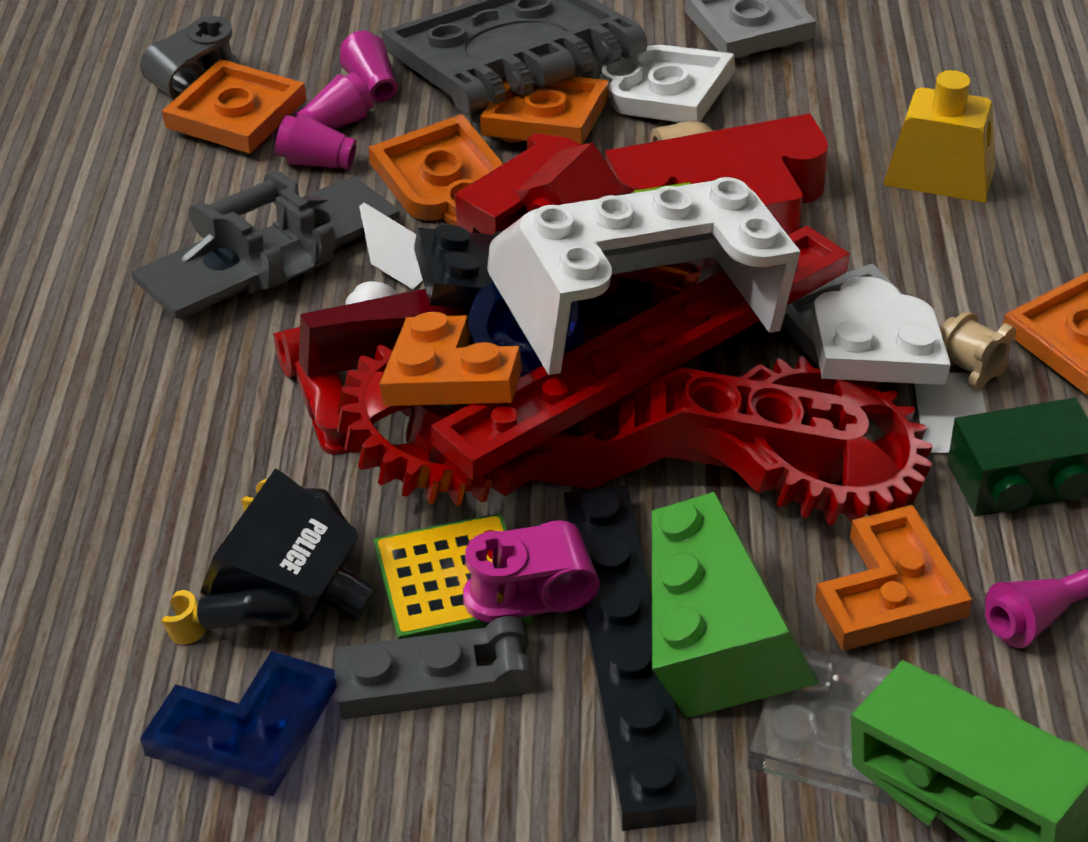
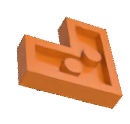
(439, 368)
(901, 592)

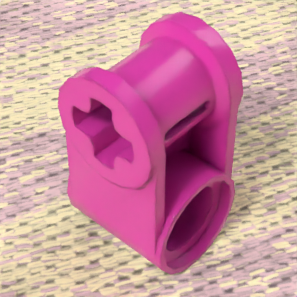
(534, 569)

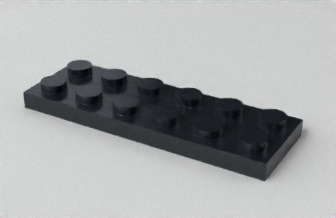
(456, 270)

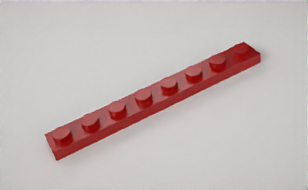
(619, 363)

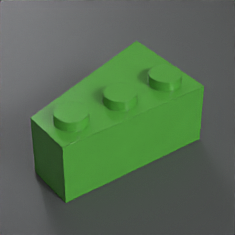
(714, 616)
(969, 762)

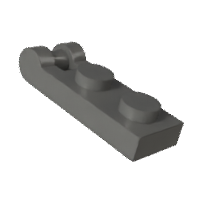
(434, 670)

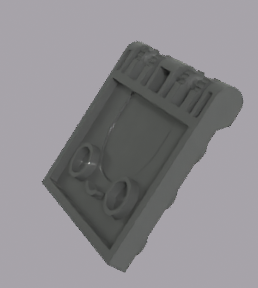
(525, 41)

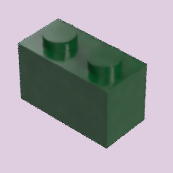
(1021, 456)

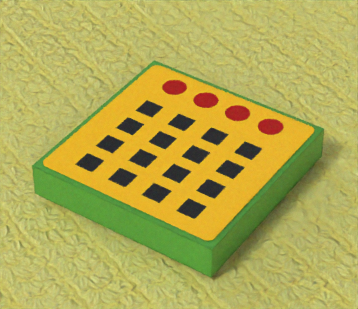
(427, 576)

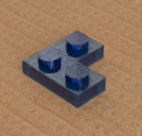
(246, 740)

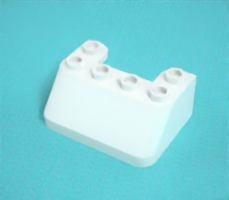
(575, 248)

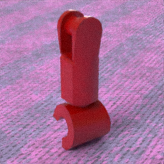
(319, 392)

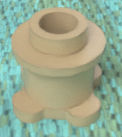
(977, 347)

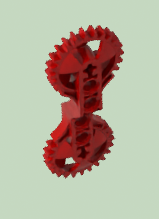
(769, 426)

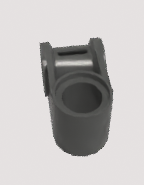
(187, 55)

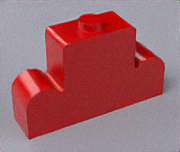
(774, 158)

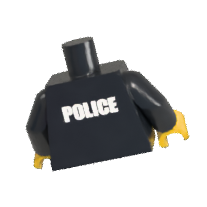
(275, 566)

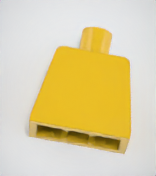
(946, 142)

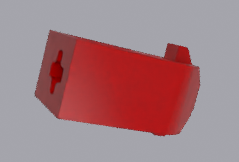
(492, 200)

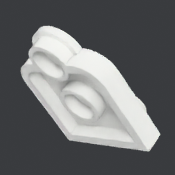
(668, 82)
(877, 335)

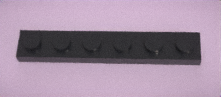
(635, 707)

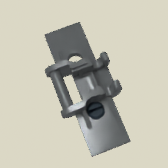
(241, 258)

